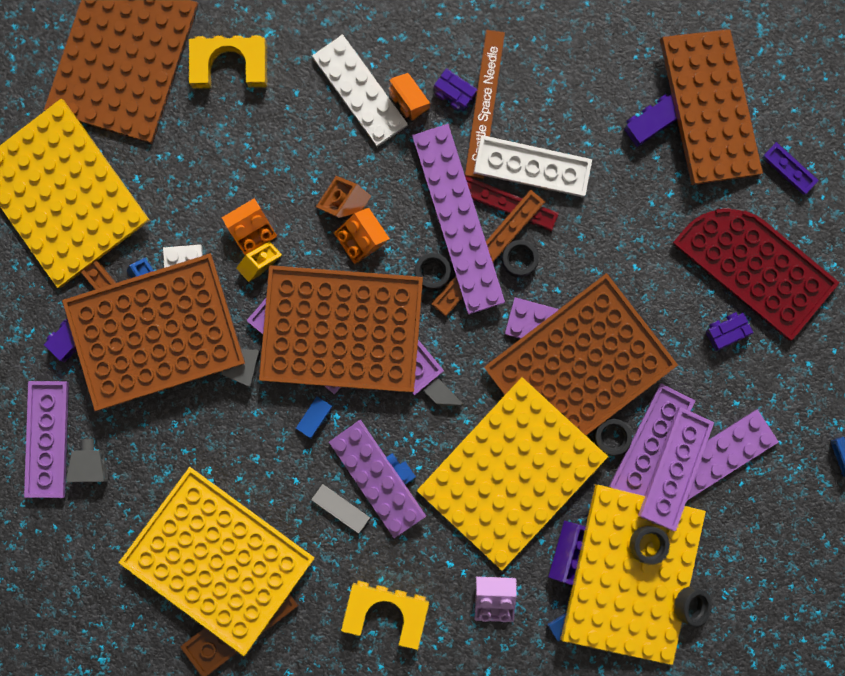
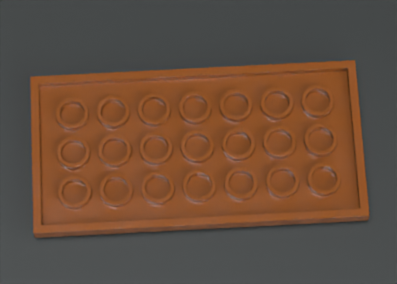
(711, 106)

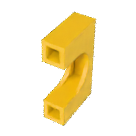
(204, 51)
(363, 597)

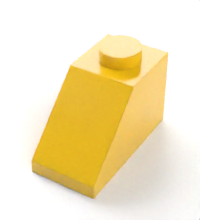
(258, 261)

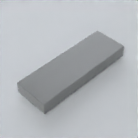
(340, 508)

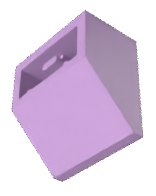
(495, 599)

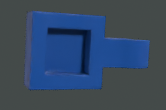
(402, 469)

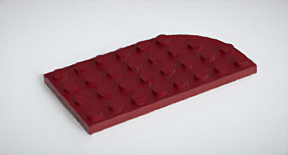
(758, 267)

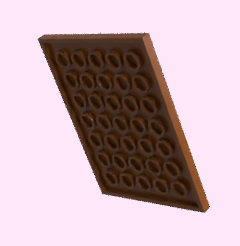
(122, 63)
(341, 329)
(153, 332)
(587, 357)

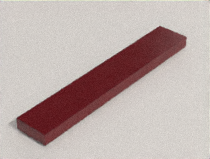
(507, 202)

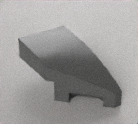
(441, 394)

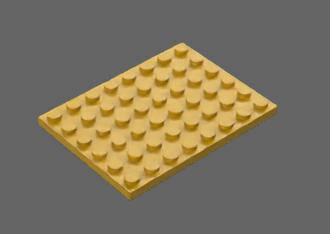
(64, 194)
(512, 473)
(217, 561)
(616, 598)

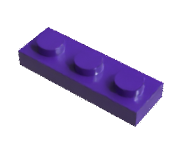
(790, 168)

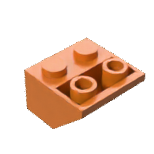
(408, 95)
(249, 226)
(361, 235)

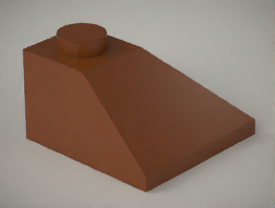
(343, 198)

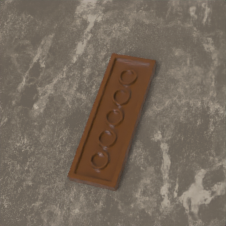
(209, 651)

